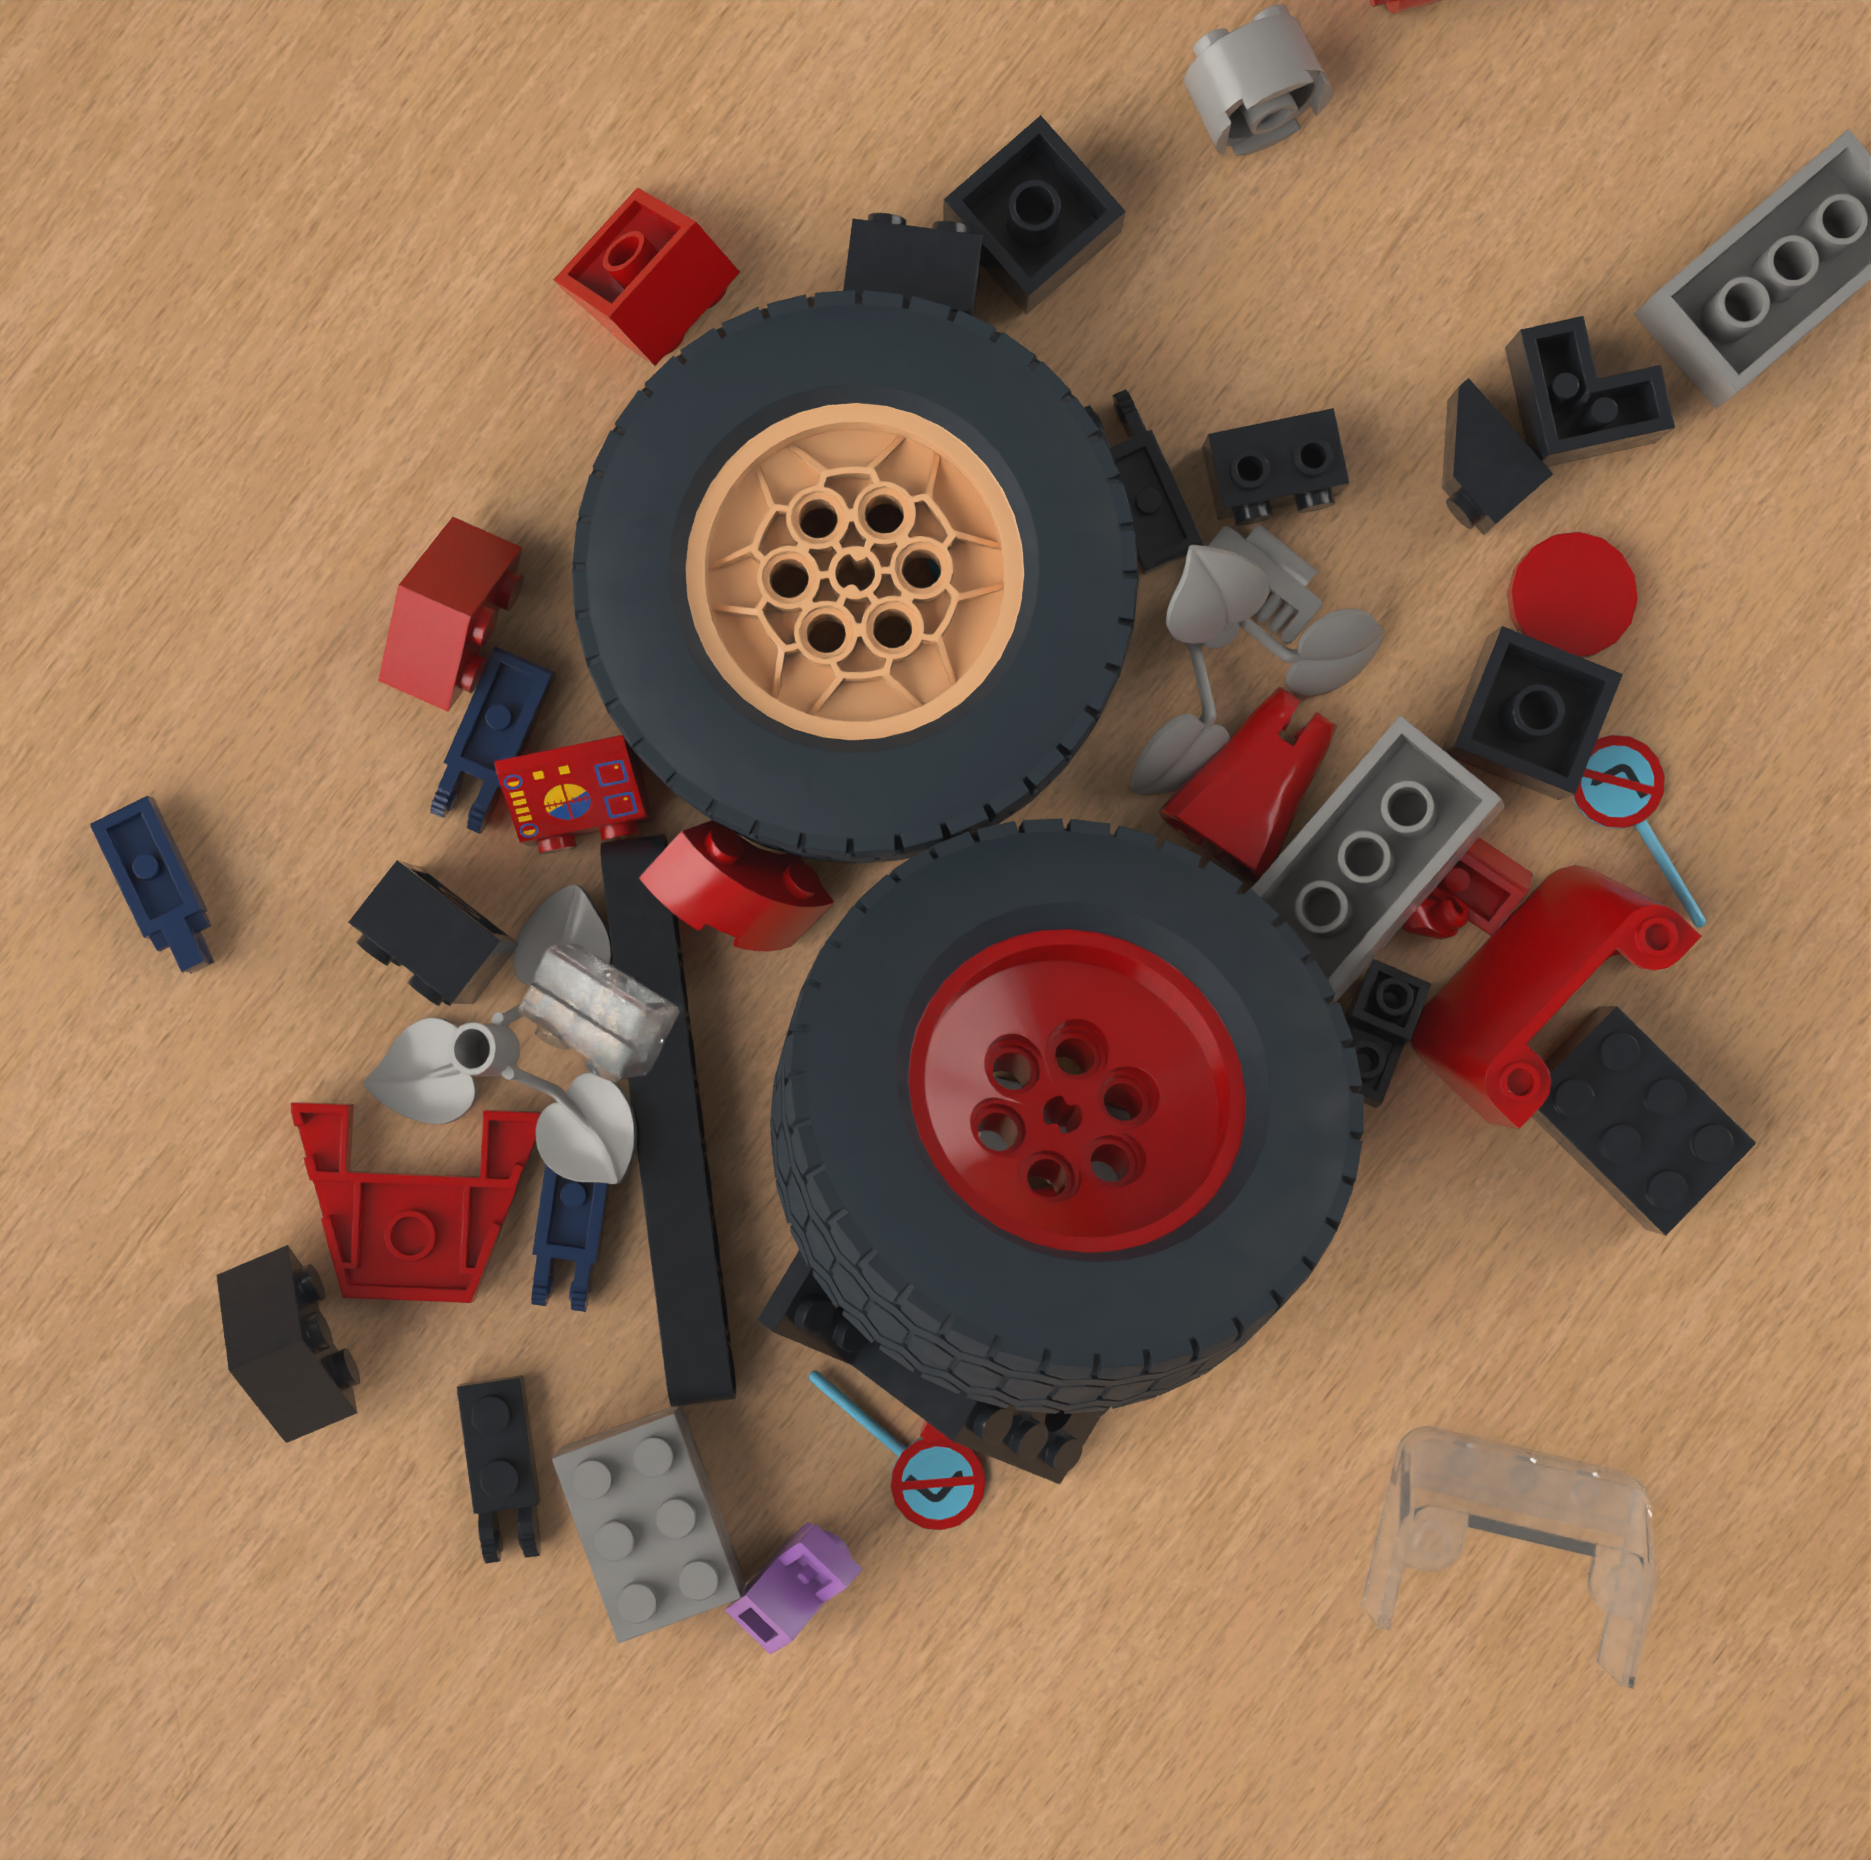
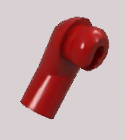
(1438, 918)

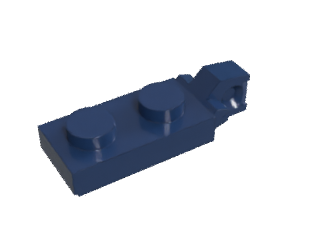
(155, 881)

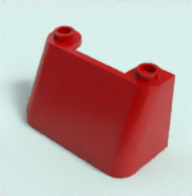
(1524, 973)

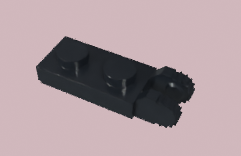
(1156, 505)
(500, 1461)

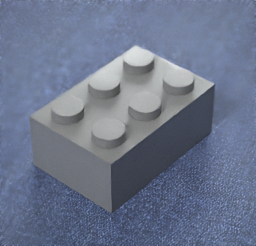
(649, 1523)

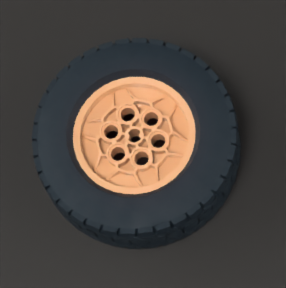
(842, 412)

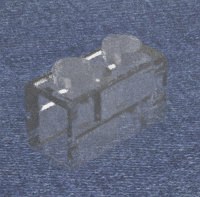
(597, 1012)

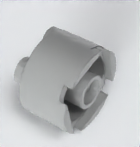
(1256, 82)

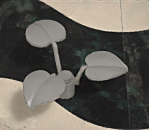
(1208, 609)
(434, 1061)

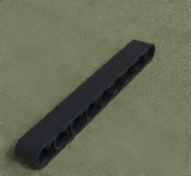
(671, 1141)

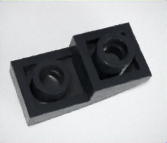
(1382, 1023)

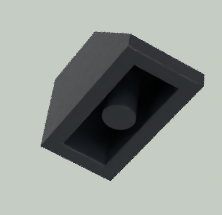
(1485, 461)

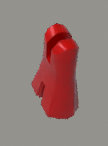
(1251, 787)

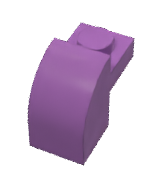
(793, 1586)

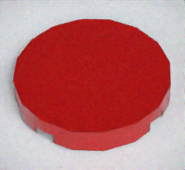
(1573, 593)

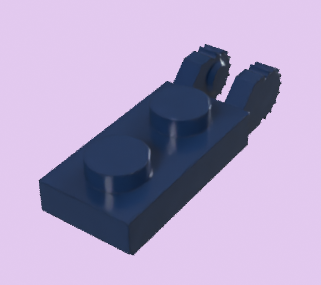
(492, 730)
(569, 1229)

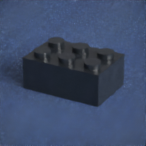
(1637, 1120)

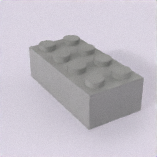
(1769, 275)
(1376, 851)

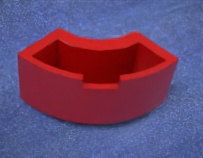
(737, 888)

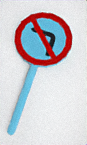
(1622, 790)
(931, 1481)

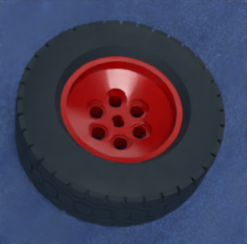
(1171, 1007)

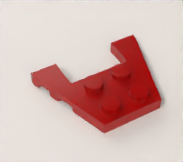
(408, 1230)

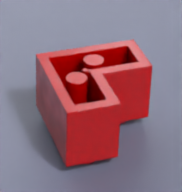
(448, 612)

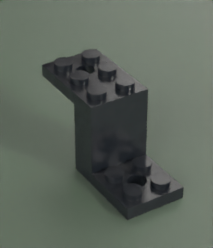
(1025, 1439)

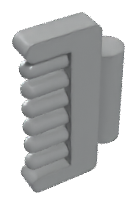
(1286, 574)

